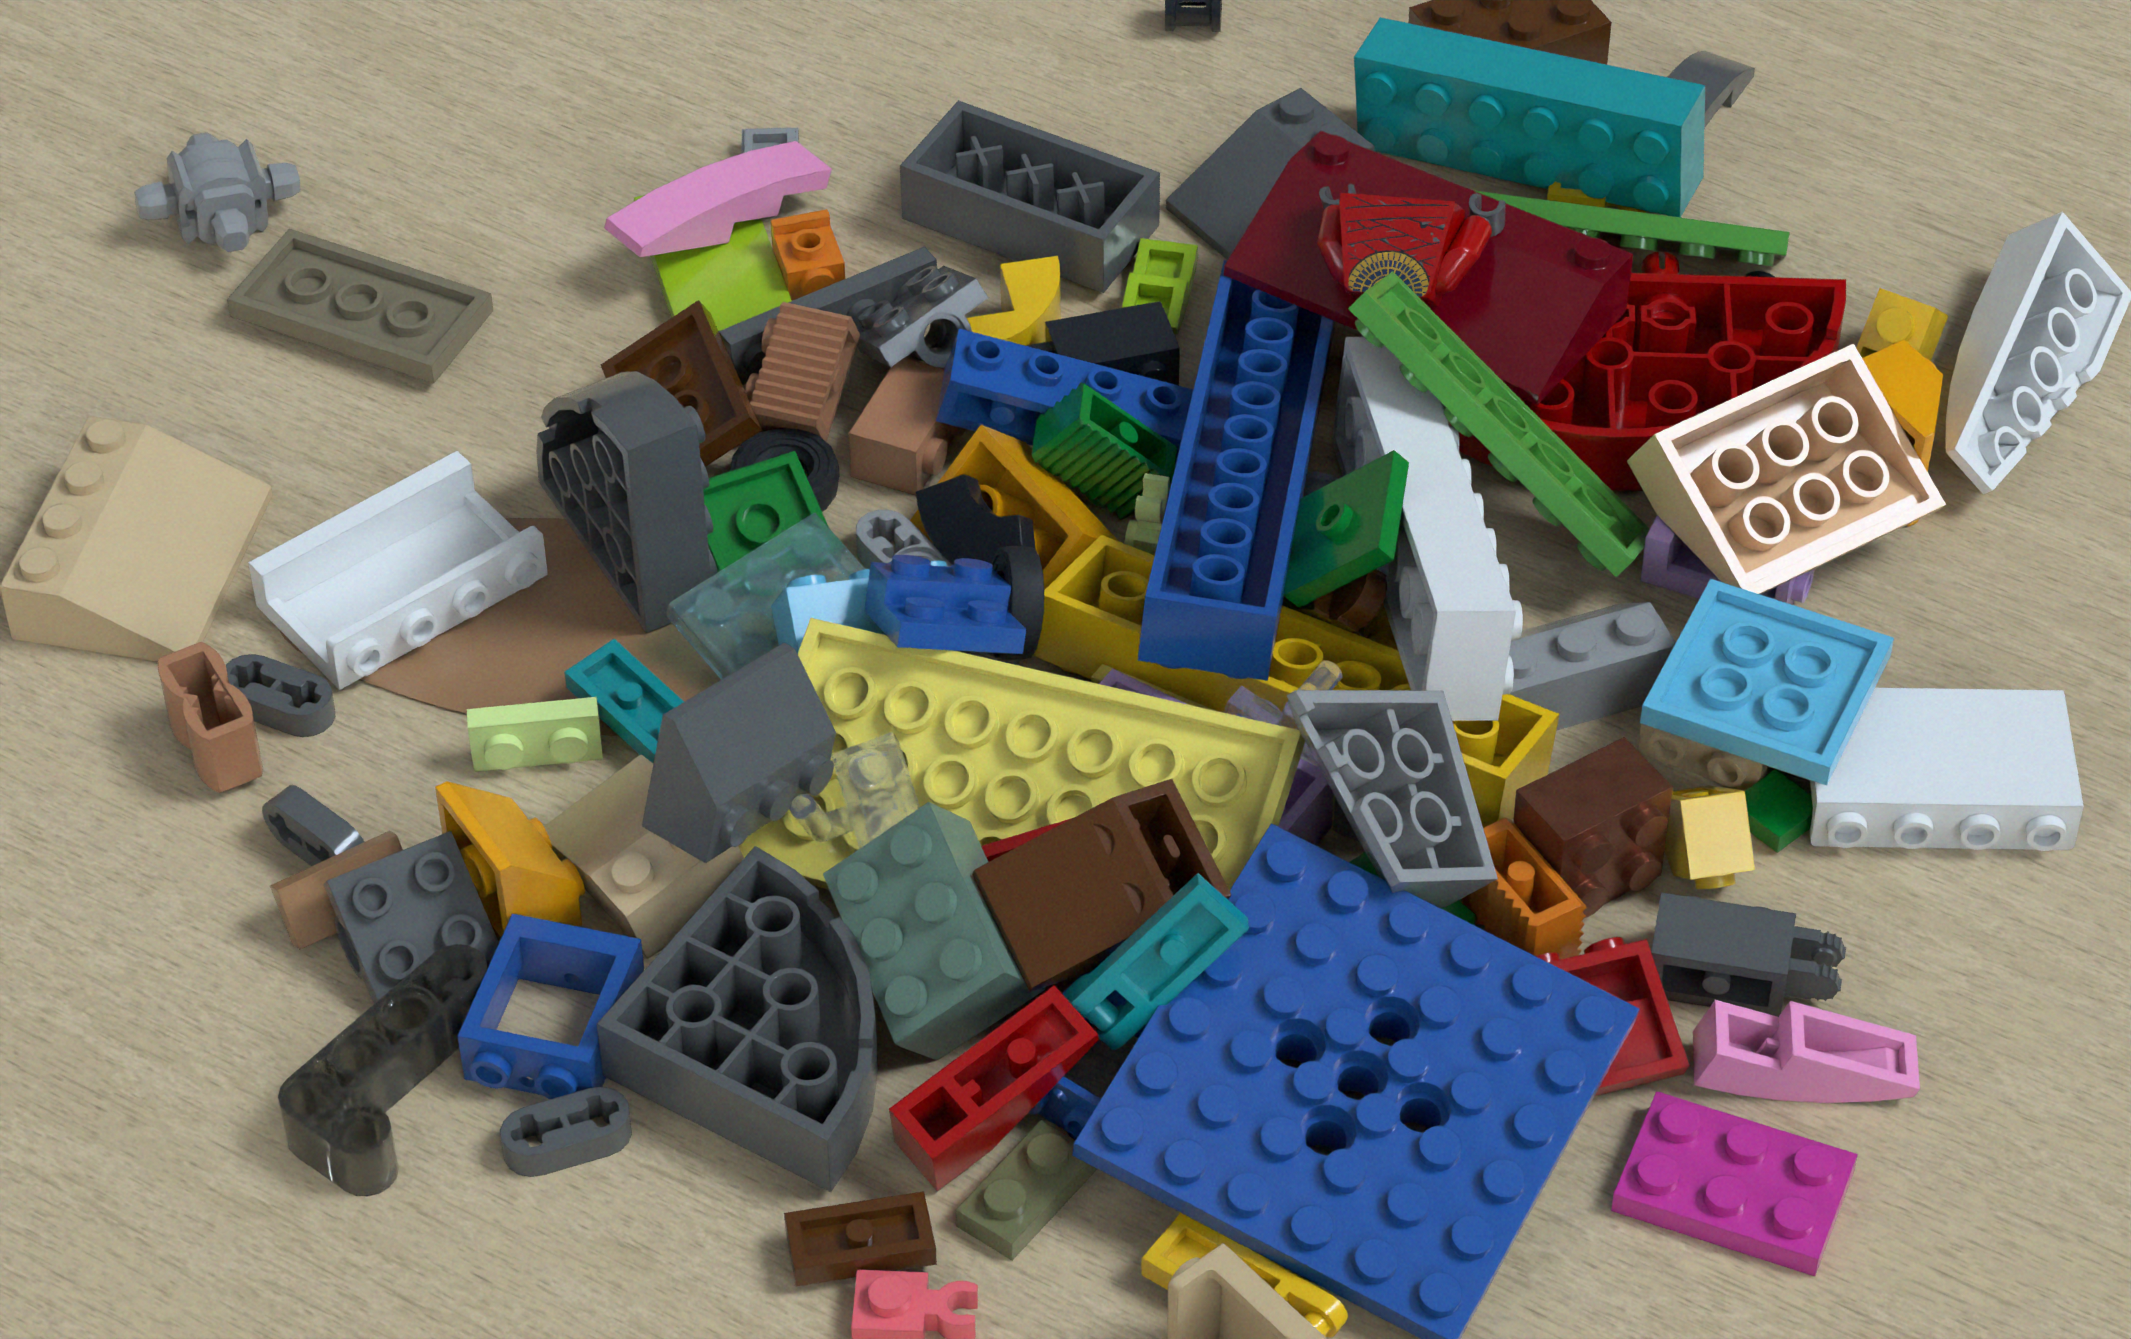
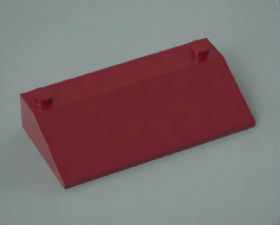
(1522, 308)

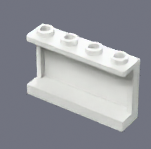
(395, 571)
(1954, 773)

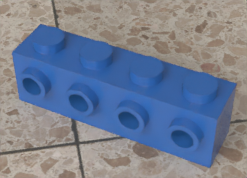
(1013, 384)

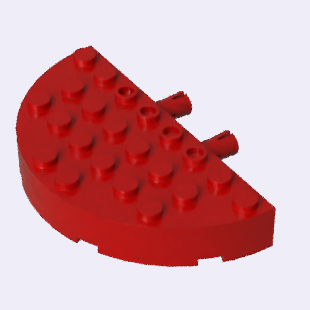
(1680, 354)

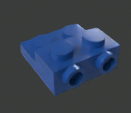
(943, 605)

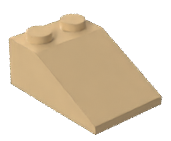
(628, 870)

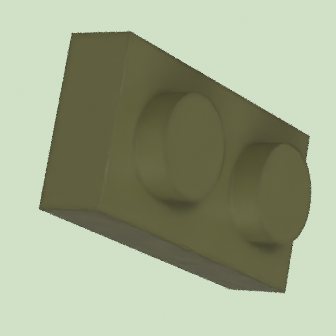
(1024, 1191)

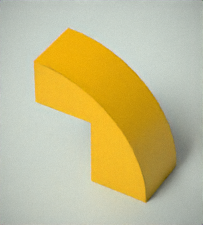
(1027, 301)

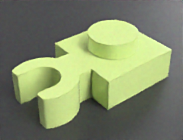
(1149, 514)

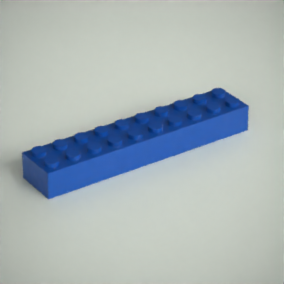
(1237, 486)

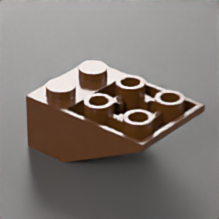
(1094, 881)

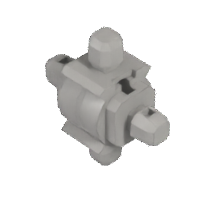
(217, 191)

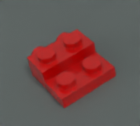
(1629, 972)

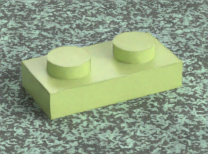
(534, 734)

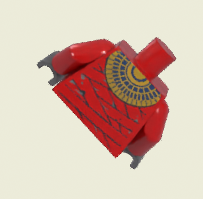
(1413, 237)

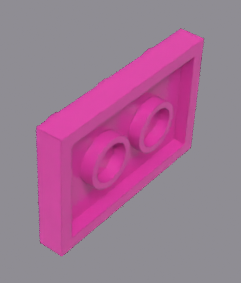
(1734, 1183)

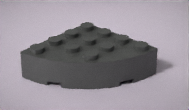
(631, 487)
(756, 1024)

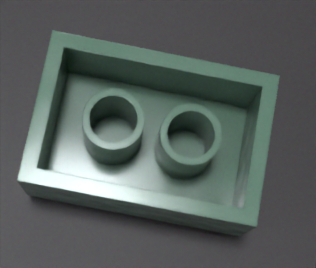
(928, 932)

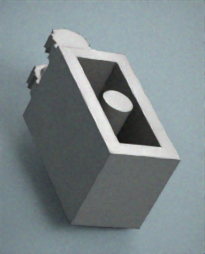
(1741, 955)

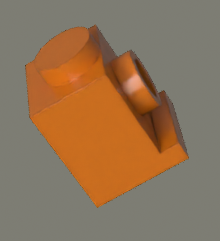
(807, 252)

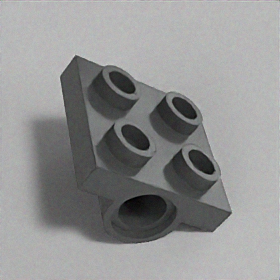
(933, 298)
(406, 910)

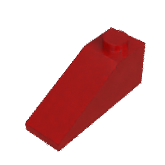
(989, 1088)

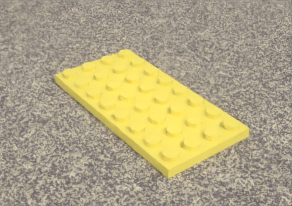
(1031, 747)

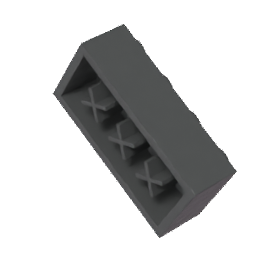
(1030, 195)

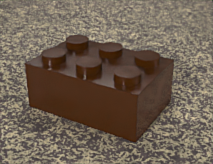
(1550, 26)

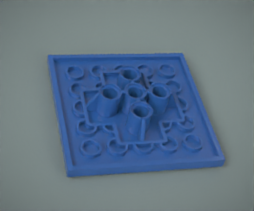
(1484, 1055)

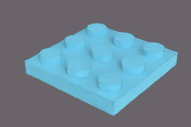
(1767, 681)

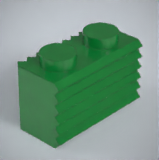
(1100, 449)

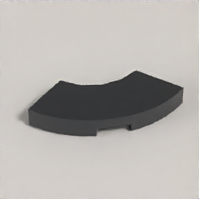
(965, 525)

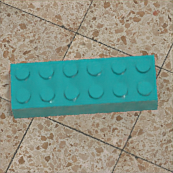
(1531, 116)

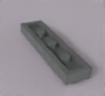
(845, 297)

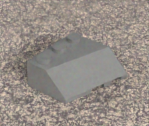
(1400, 786)

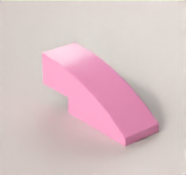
(1802, 1056)

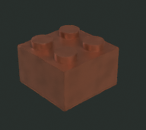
(1599, 822)

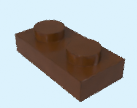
(860, 1235)

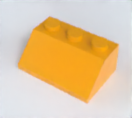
(1019, 486)

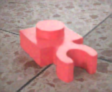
(905, 1308)

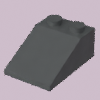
(1235, 180)

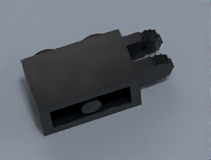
(1124, 339)

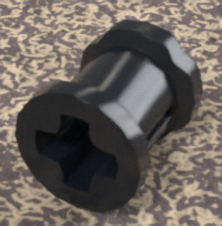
(1193, 16)

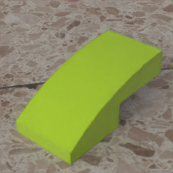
(1164, 274)

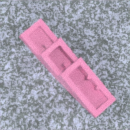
(707, 202)

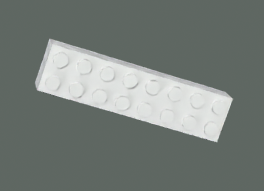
(1445, 582)

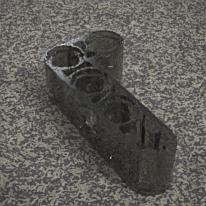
(341, 1095)

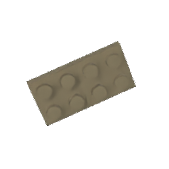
(361, 305)

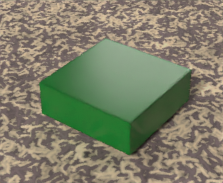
(1778, 810)

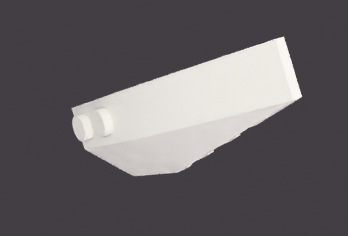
(2029, 346)

